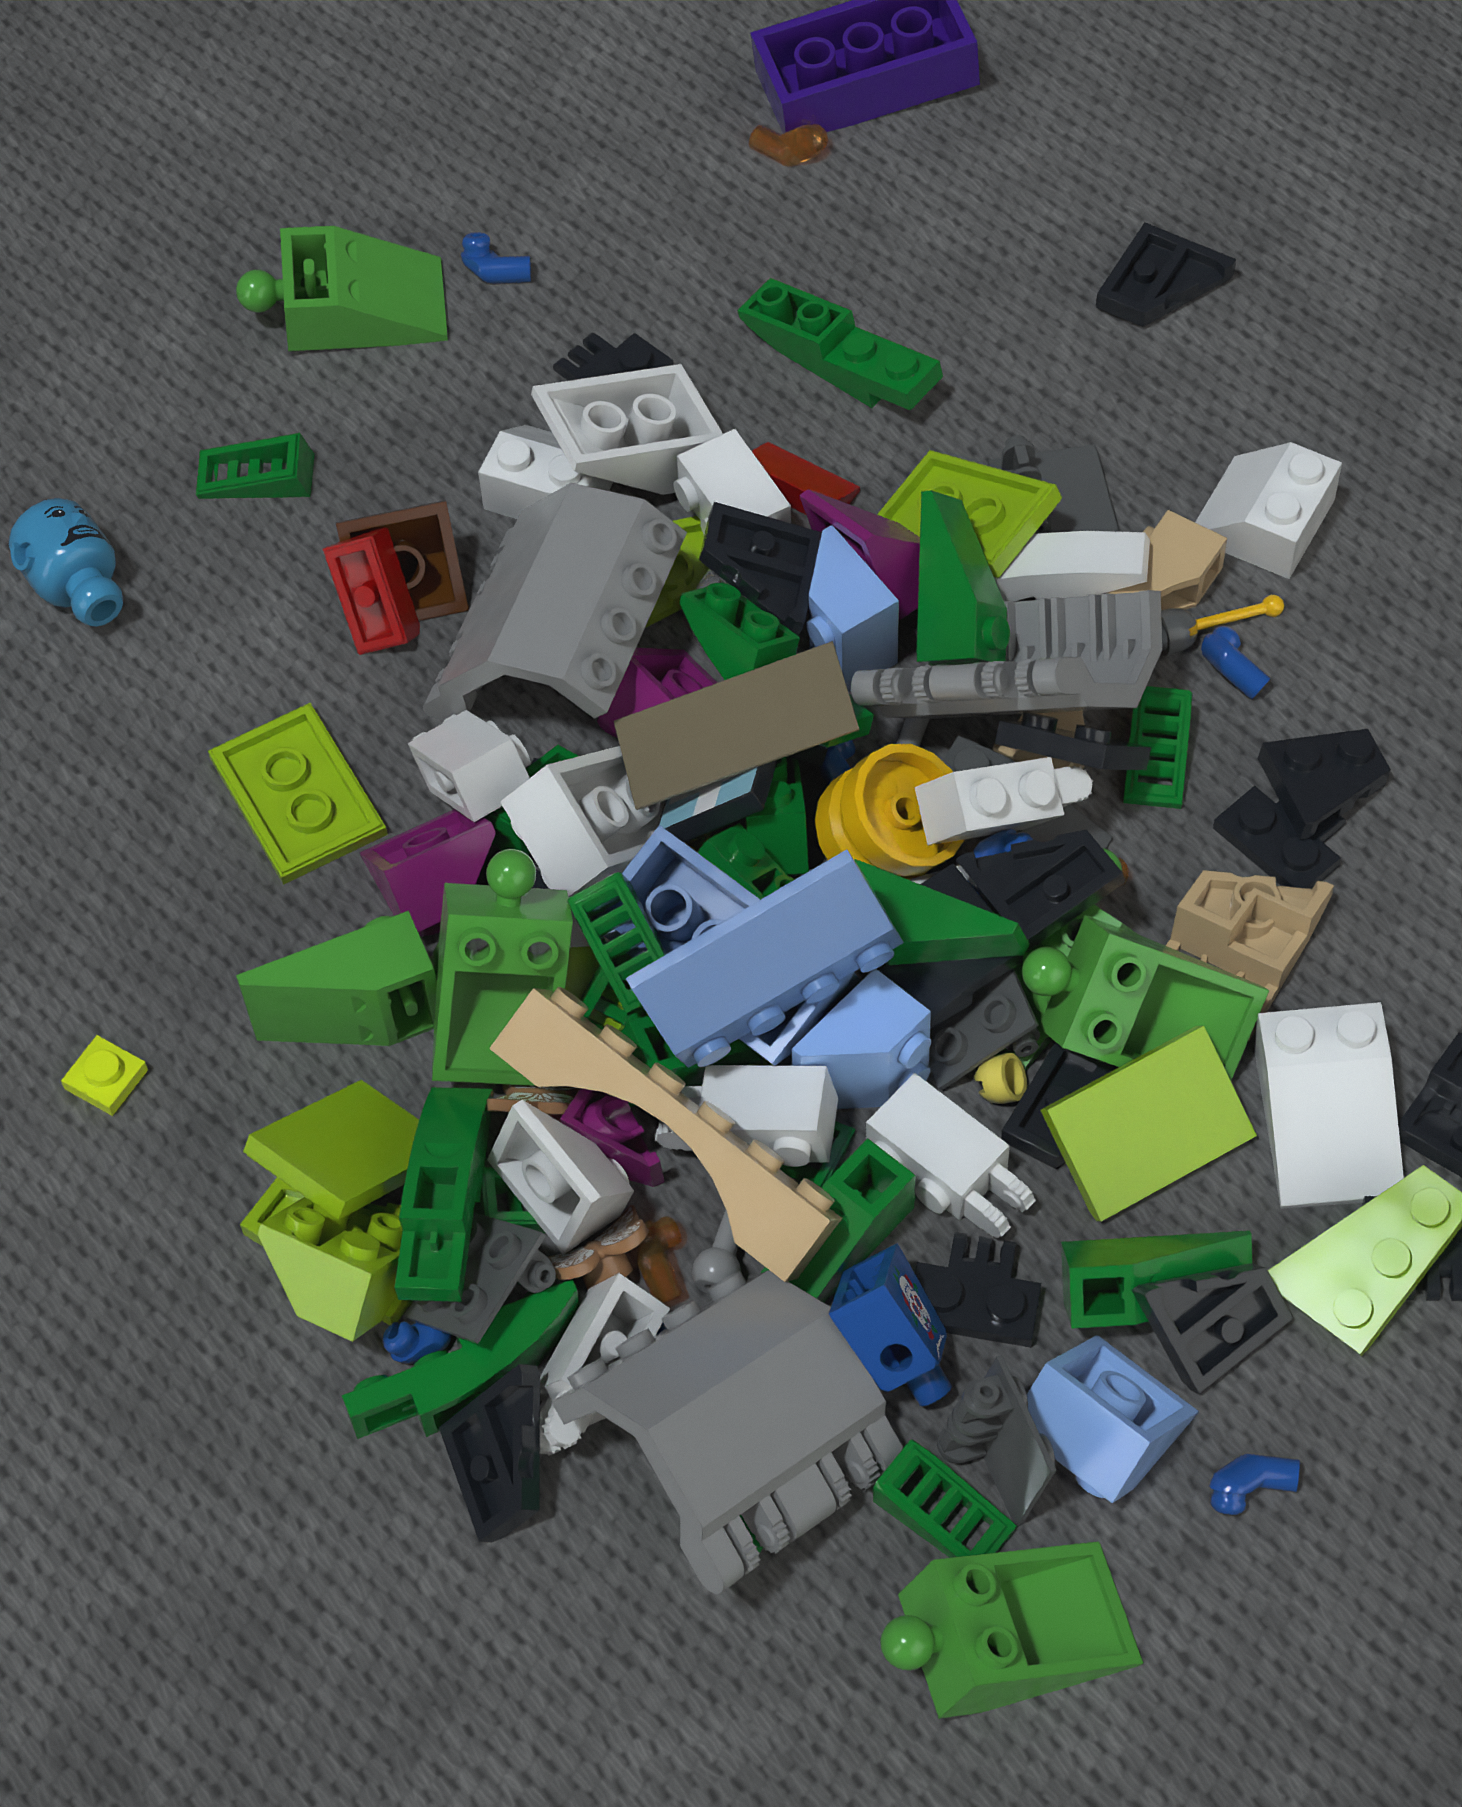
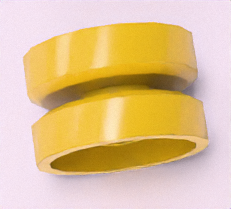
(877, 812)

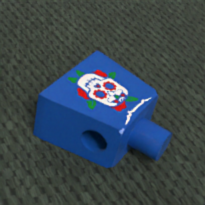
(892, 1325)

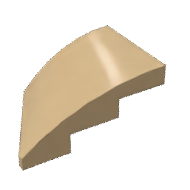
(1248, 925)

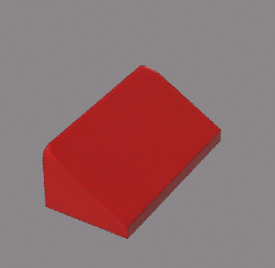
(796, 475)
(372, 591)

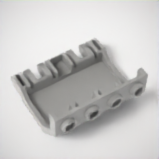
(563, 600)
(1058, 659)
(744, 1418)

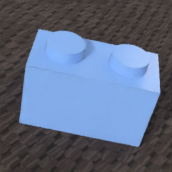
(851, 609)
(869, 1042)
(1105, 1417)

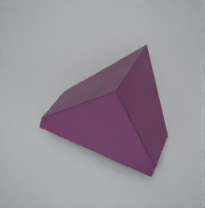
(616, 1132)

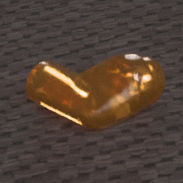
(791, 147)
(654, 1261)

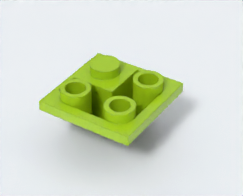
(333, 1268)

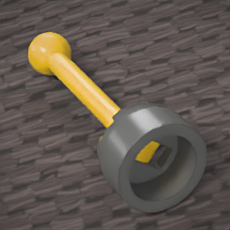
(1181, 628)

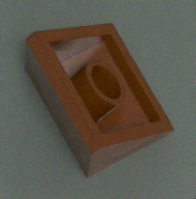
(425, 553)

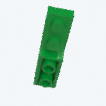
(832, 347)
(744, 638)
(441, 1194)
(448, 1382)

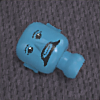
(67, 560)

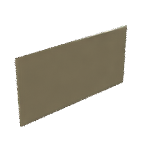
(735, 725)

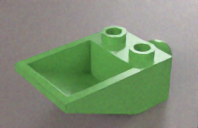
(350, 291)
(490, 956)
(347, 990)
(1132, 994)
(1010, 1626)

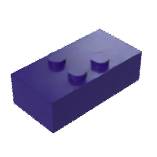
(864, 60)

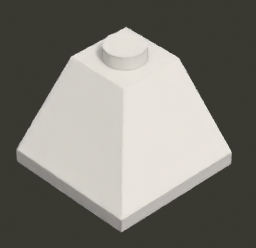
(559, 1176)

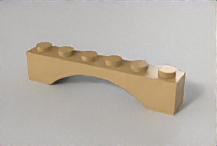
(1181, 566)
(767, 1210)

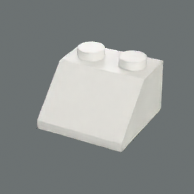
(524, 469)
(1272, 504)

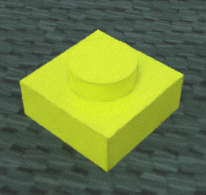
(104, 1075)

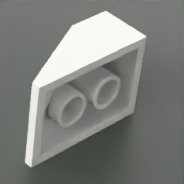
(628, 424)
(581, 819)
(1329, 1103)

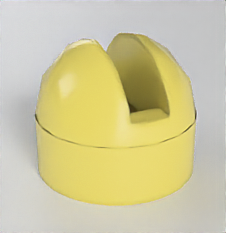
(1002, 1079)

